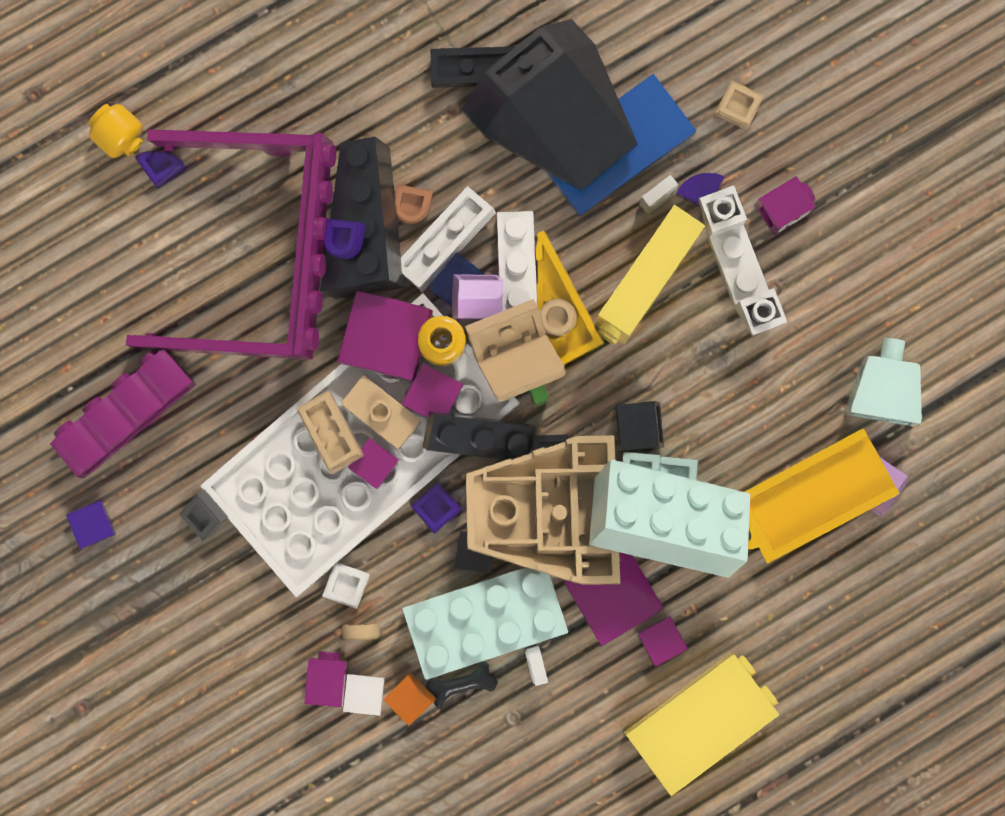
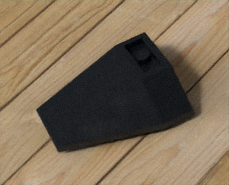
(554, 106)

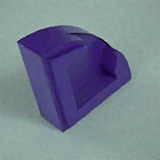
(160, 166)
(699, 186)

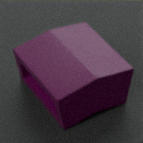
(431, 392)

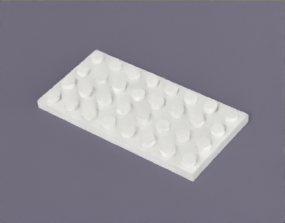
(310, 518)

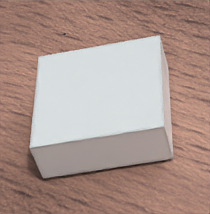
(658, 194)
(346, 585)
(536, 665)
(363, 694)

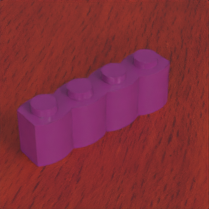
(122, 414)

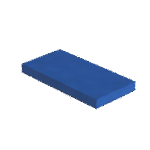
(658, 130)

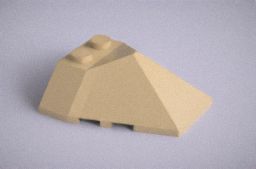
(541, 511)

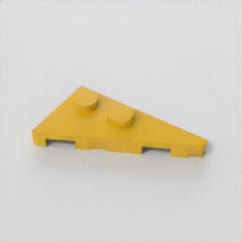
(556, 284)

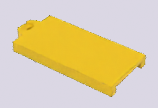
(817, 496)

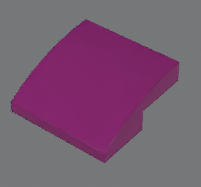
(384, 336)
(616, 607)

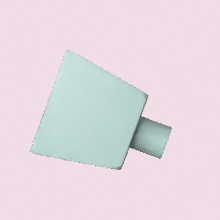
(887, 387)

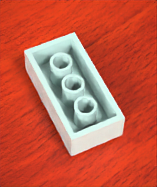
(670, 519)
(484, 621)

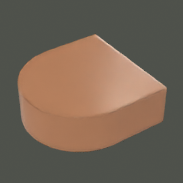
(412, 204)

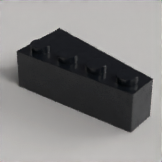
(365, 196)

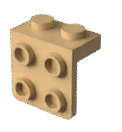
(514, 351)

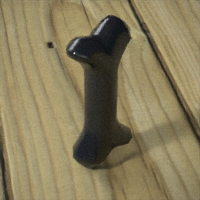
(478, 679)

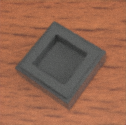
(203, 515)

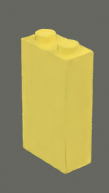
(648, 276)
(703, 722)

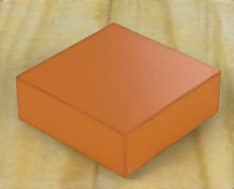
(409, 699)

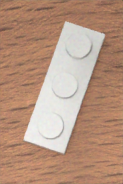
(445, 238)
(516, 257)

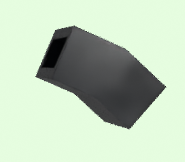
(639, 426)

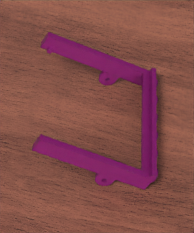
(309, 259)

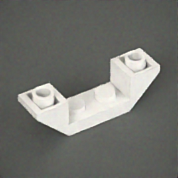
(738, 263)

